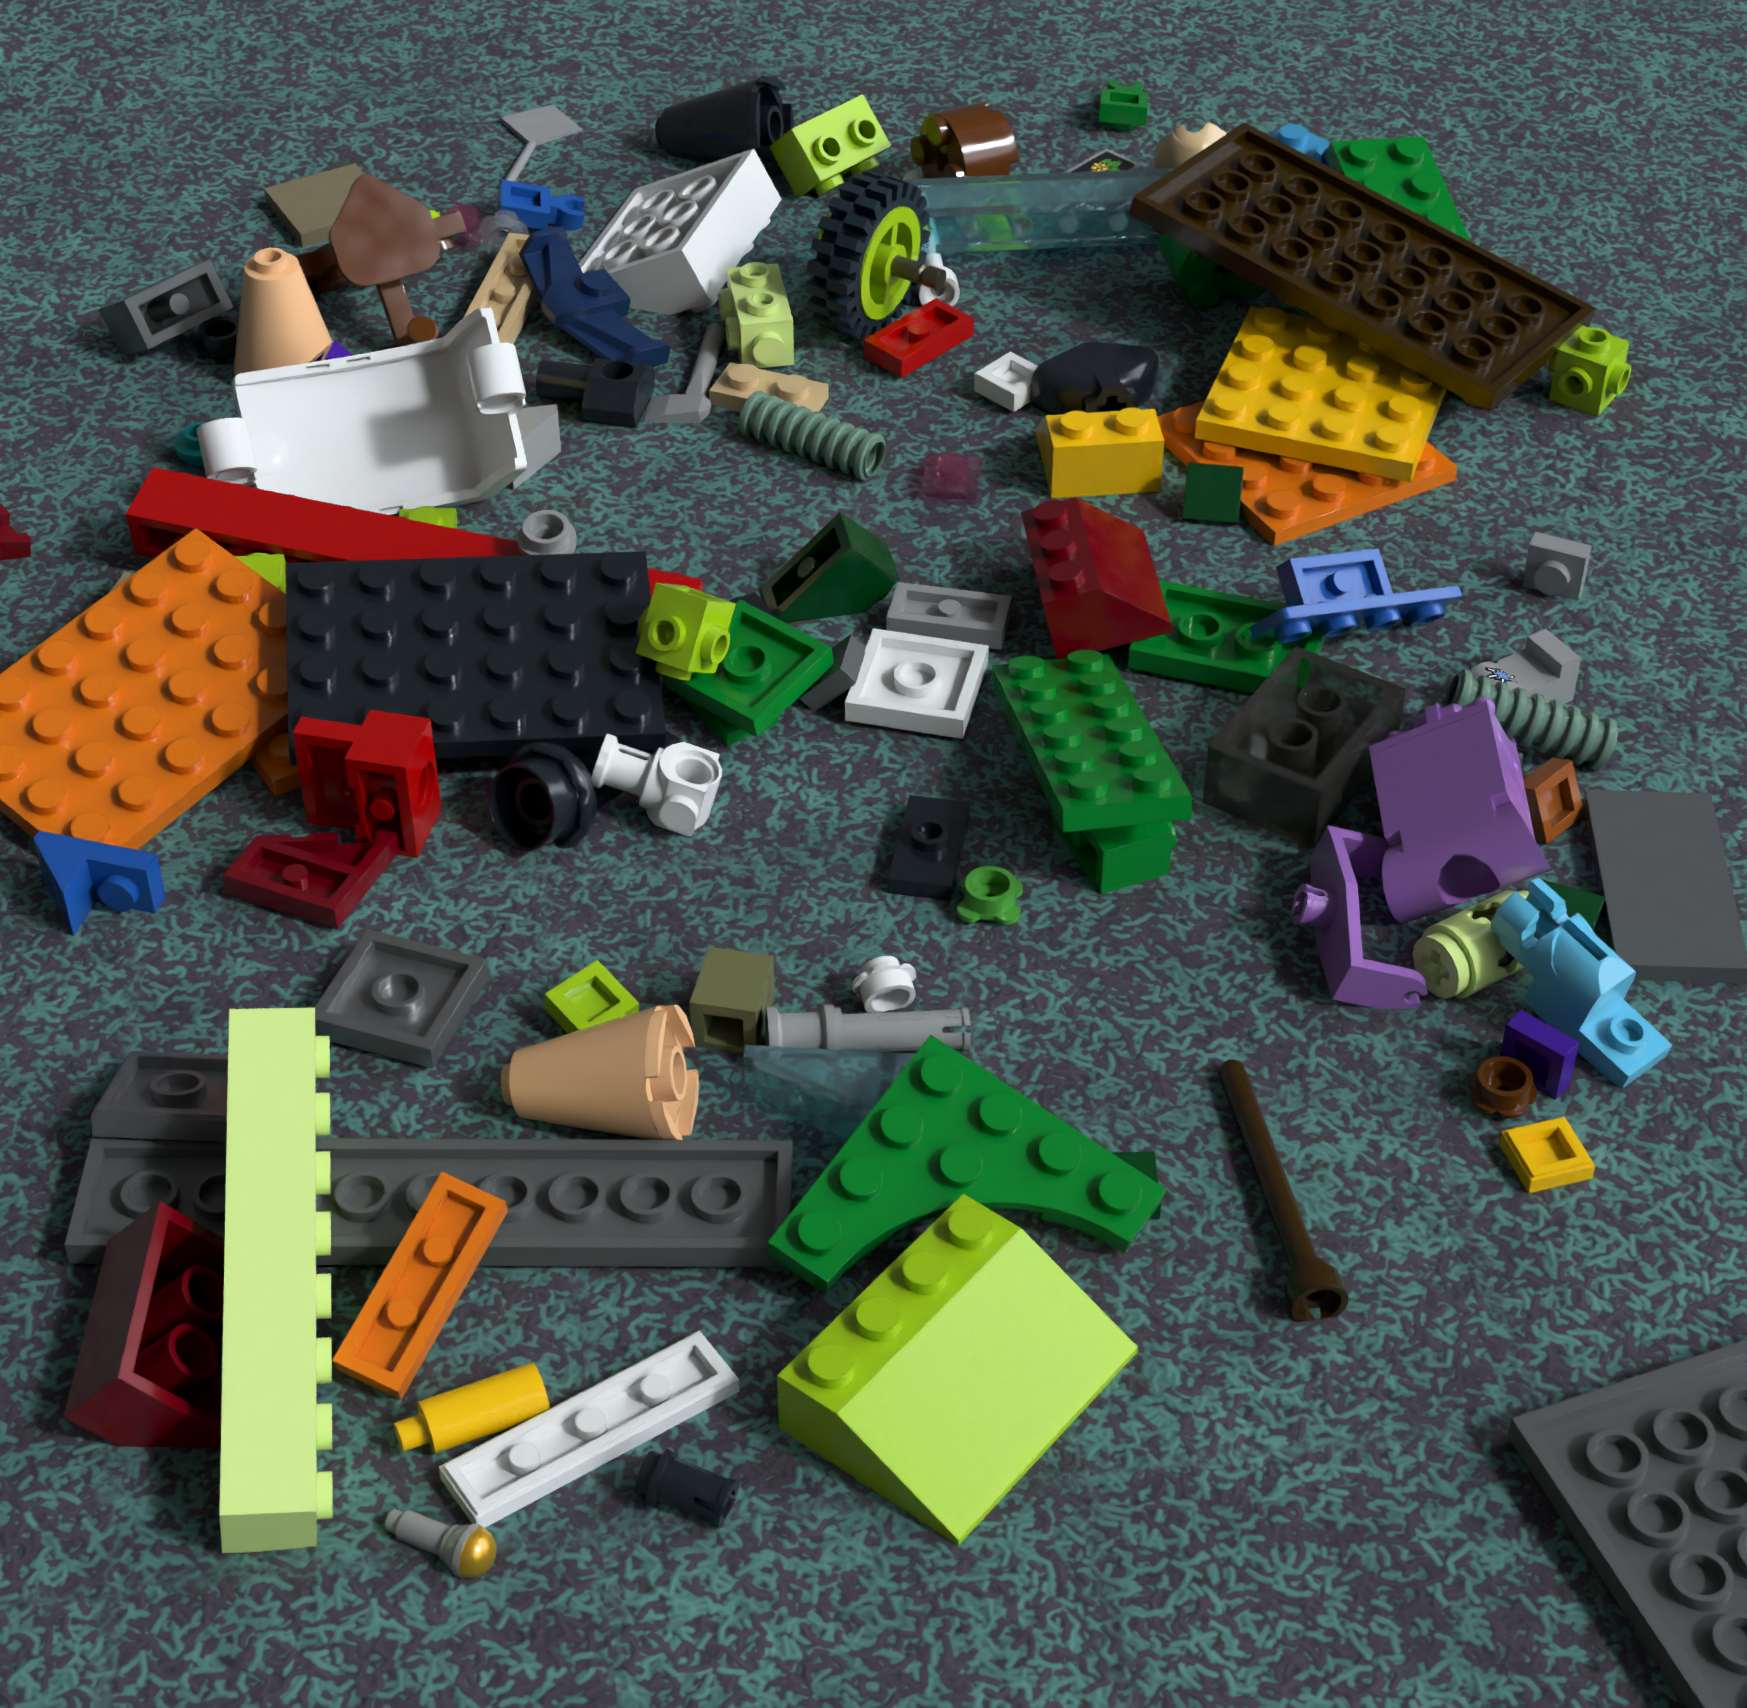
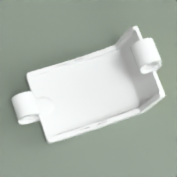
(381, 425)

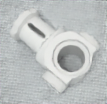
(672, 784)

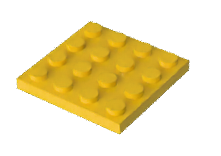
(1318, 398)

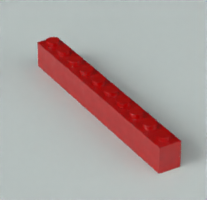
(300, 528)

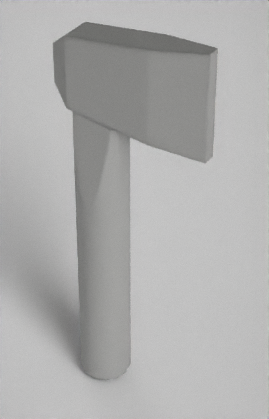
(694, 404)

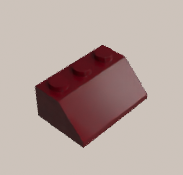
(1093, 577)
(154, 1337)

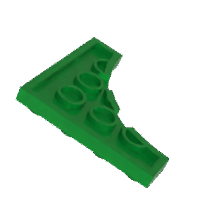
(949, 1134)

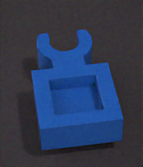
(538, 208)

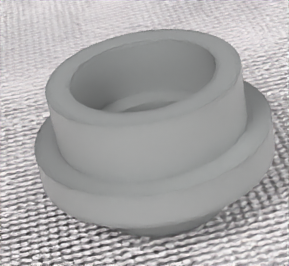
(546, 534)

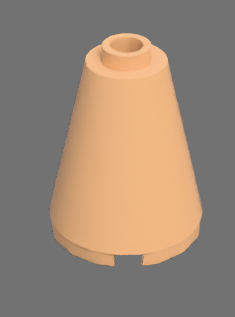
(277, 315)
(611, 1077)

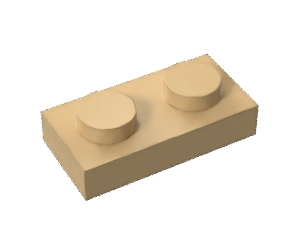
(742, 380)

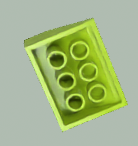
(953, 1370)

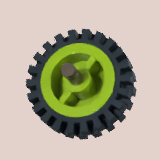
(869, 255)

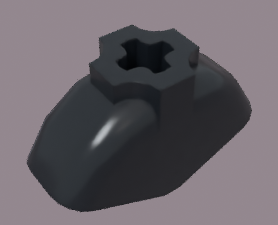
(1095, 379)

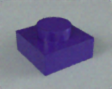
(1543, 1050)

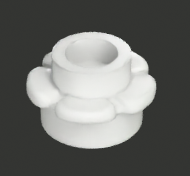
(885, 984)

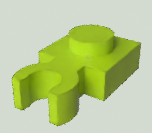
(589, 999)

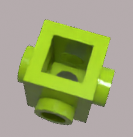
(1594, 360)
(685, 630)

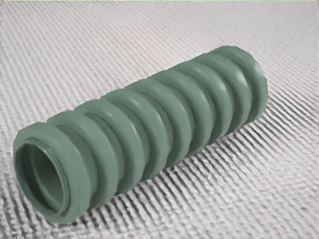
(811, 435)
(1540, 722)

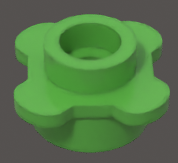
(990, 895)

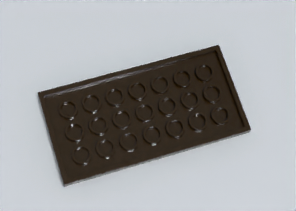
(1363, 264)

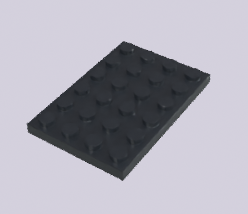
(478, 646)

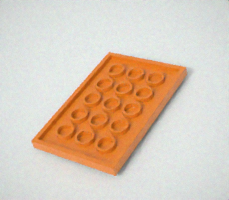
(145, 699)

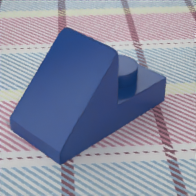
(91, 872)

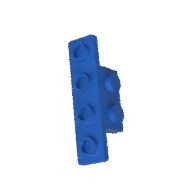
(1346, 591)

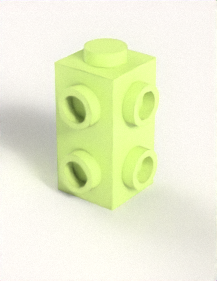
(757, 315)

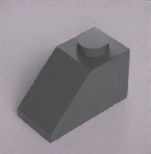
(165, 308)

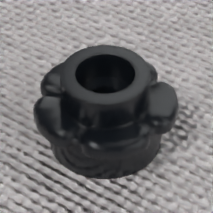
(217, 338)

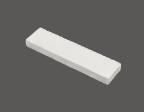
(588, 1430)

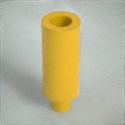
(475, 1410)

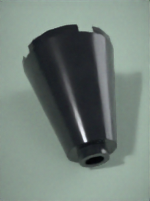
(728, 123)

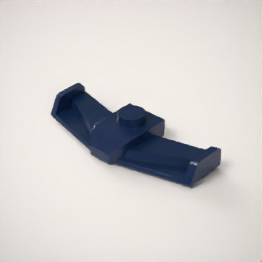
(587, 303)

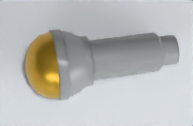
(464, 1548)

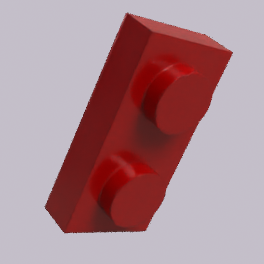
(918, 337)

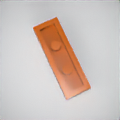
(420, 1286)

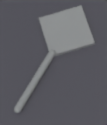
(536, 128)

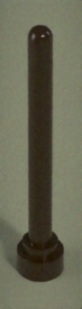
(1310, 1279)

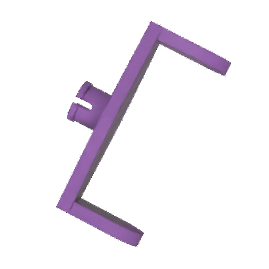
(1334, 912)

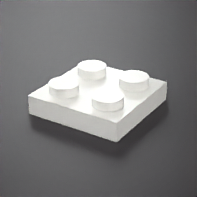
(917, 683)

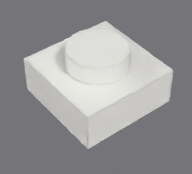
(1006, 381)

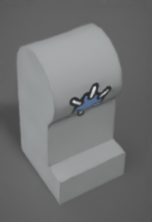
(1541, 668)

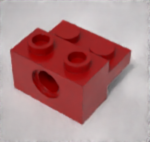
(370, 776)

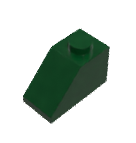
(832, 575)

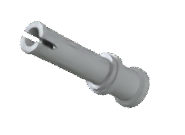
(864, 1030)

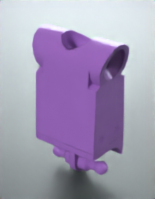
(1452, 810)

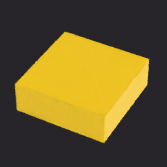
(1546, 1154)

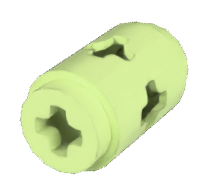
(1463, 951)

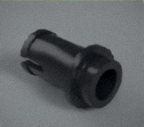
(685, 1487)

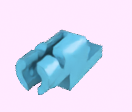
(1578, 983)

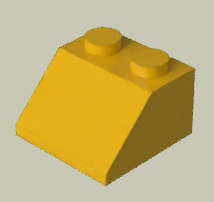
(1101, 452)

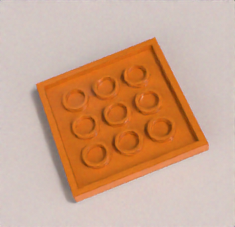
(1297, 496)

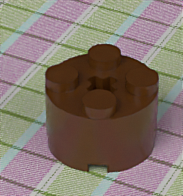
(964, 143)

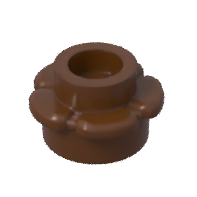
(1503, 1087)

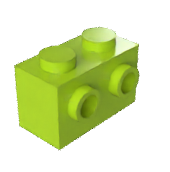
(829, 147)

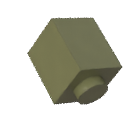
(731, 999)

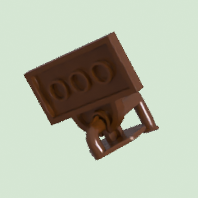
(377, 243)

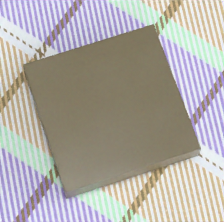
(312, 202)

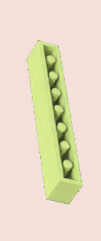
(272, 1284)

